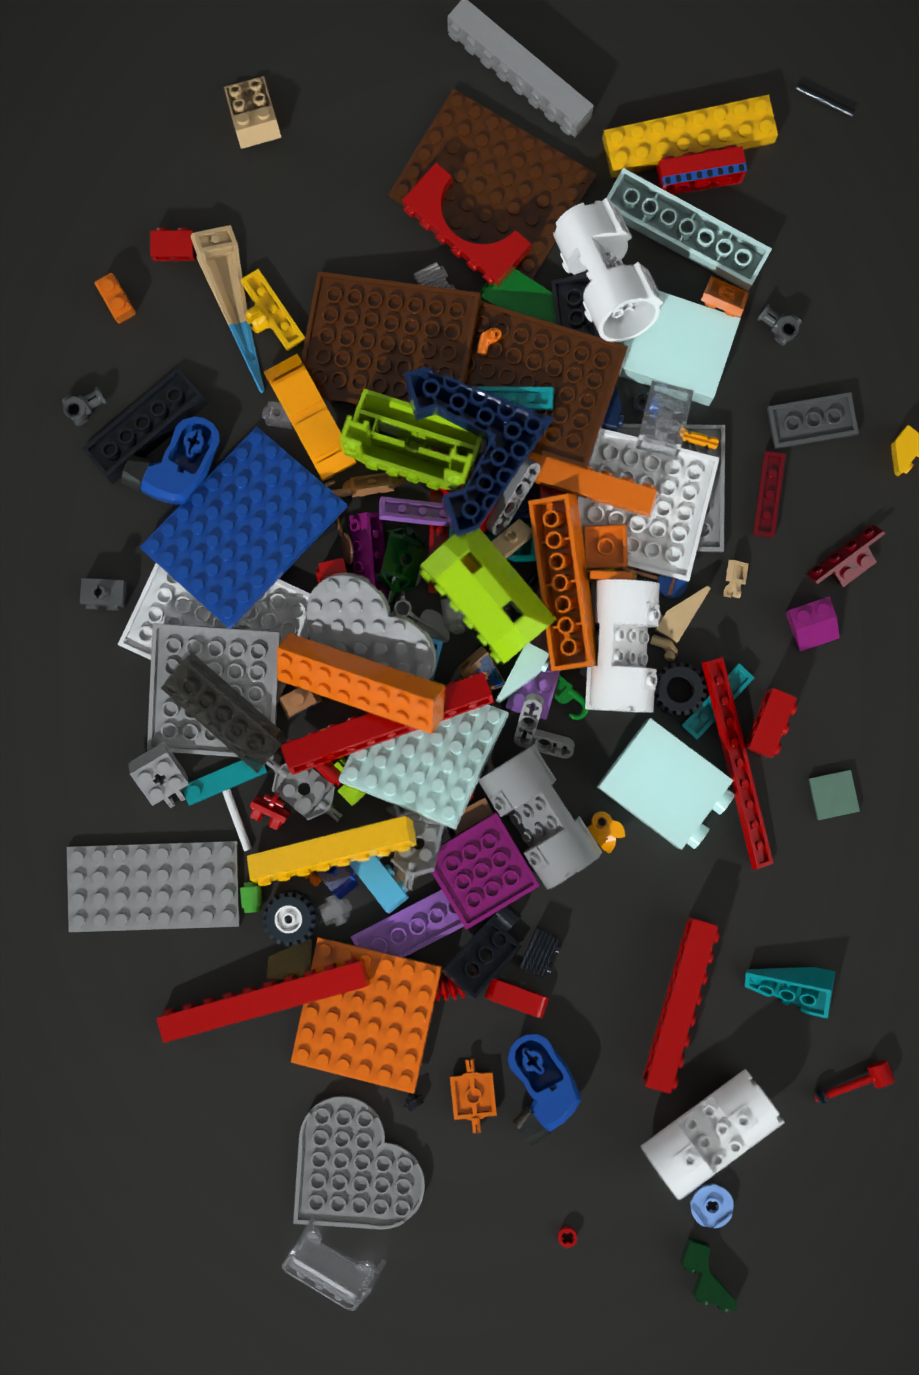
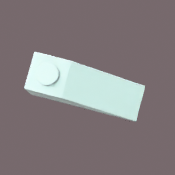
(526, 668)

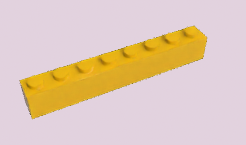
(332, 850)

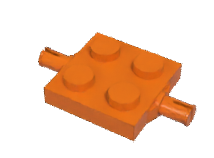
(473, 1095)

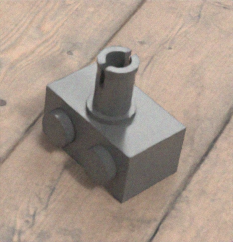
(103, 593)

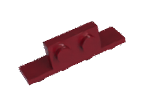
(849, 560)

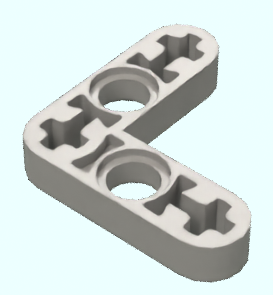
(534, 735)

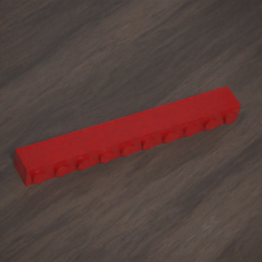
(373, 729)
(264, 1000)

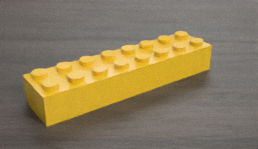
(643, 144)

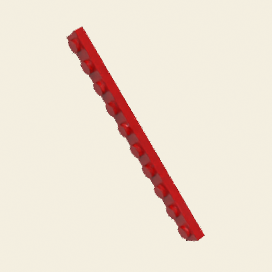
(737, 763)

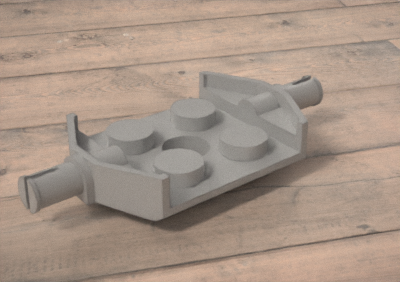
(312, 805)
(420, 861)

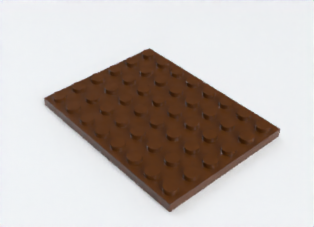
(499, 178)
(378, 329)
(550, 355)

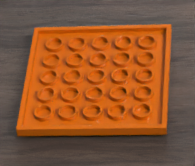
(373, 1030)

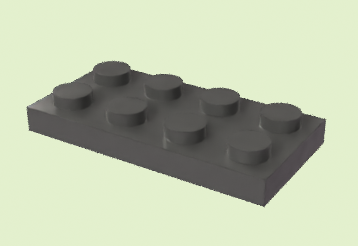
(812, 420)

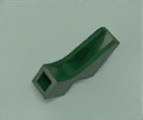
(707, 1286)

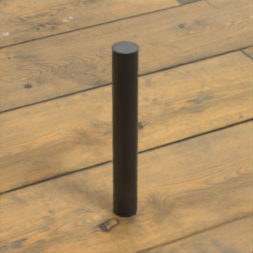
(824, 100)

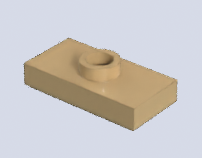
(513, 538)

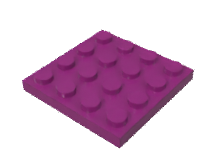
(482, 871)

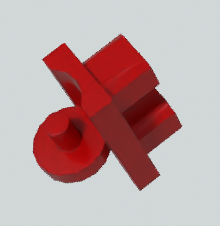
(271, 807)

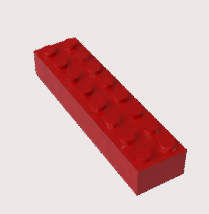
(680, 1004)

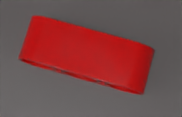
(517, 997)

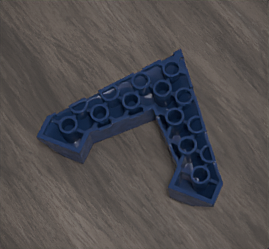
(505, 425)

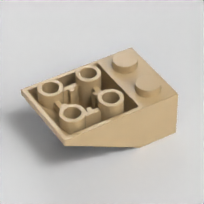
(252, 112)

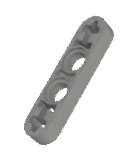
(528, 472)

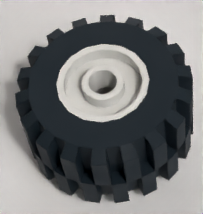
(290, 918)

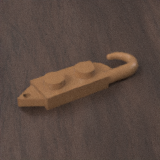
(368, 485)

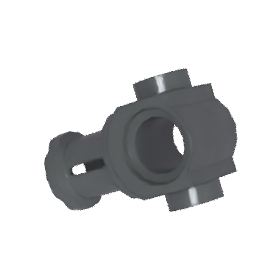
(777, 323)
(85, 404)

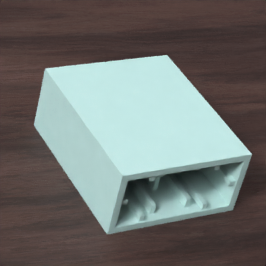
(682, 348)
(667, 785)

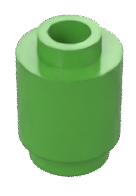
(251, 897)

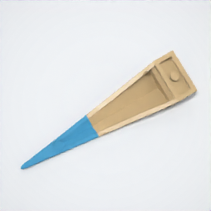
(220, 263)

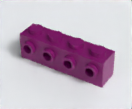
(368, 547)

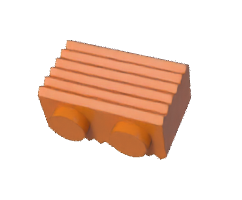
(115, 298)

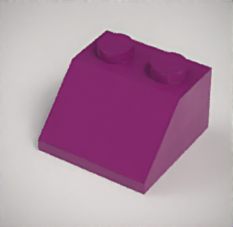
(813, 624)

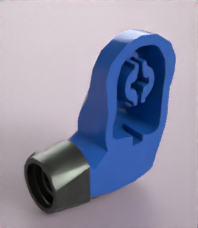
(182, 465)
(547, 1082)

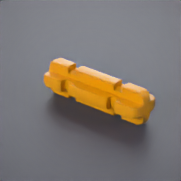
(700, 439)

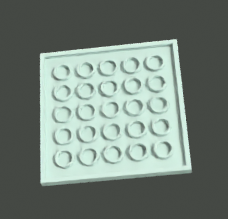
(428, 770)

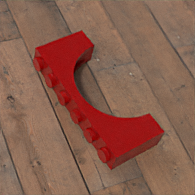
(492, 260)

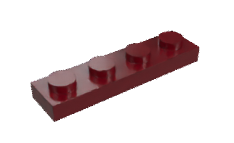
(769, 494)

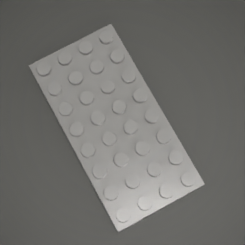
(153, 886)

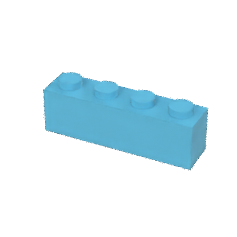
(381, 882)

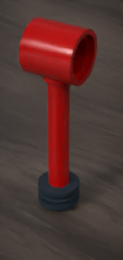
(879, 1074)

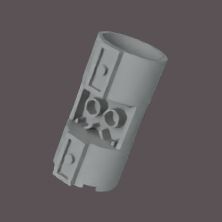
(554, 839)

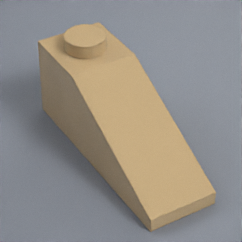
(677, 619)

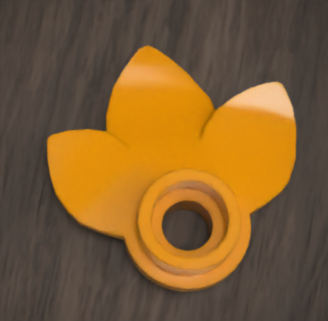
(606, 834)

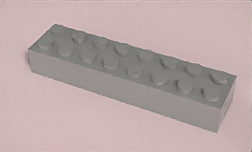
(519, 68)

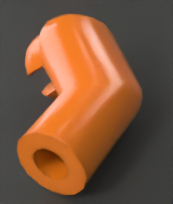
(487, 338)

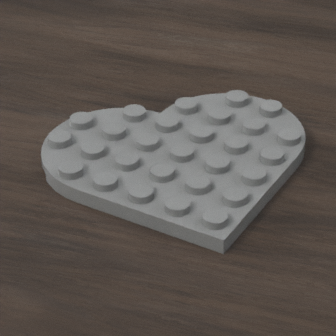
(357, 619)
(351, 1172)

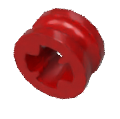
(567, 1229)

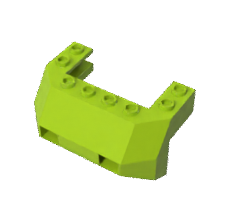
(411, 451)
(486, 592)

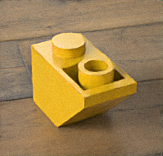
(904, 450)

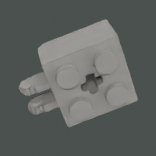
(159, 775)

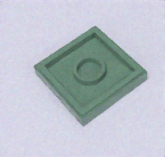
(834, 795)

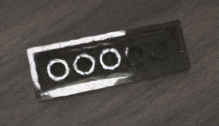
(224, 712)

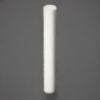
(237, 820)

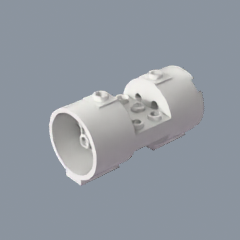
(620, 296)
(624, 614)
(712, 1134)

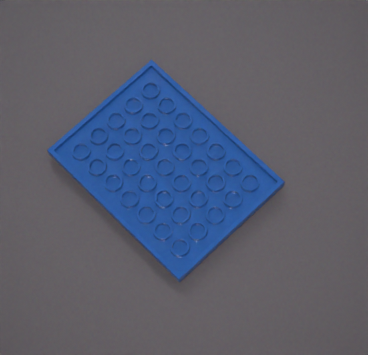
(243, 527)

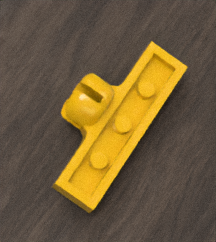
(269, 311)

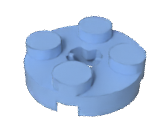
(711, 1218)

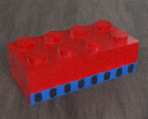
(701, 170)

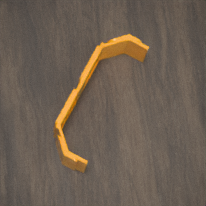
(309, 416)

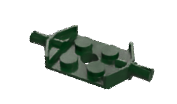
(394, 573)

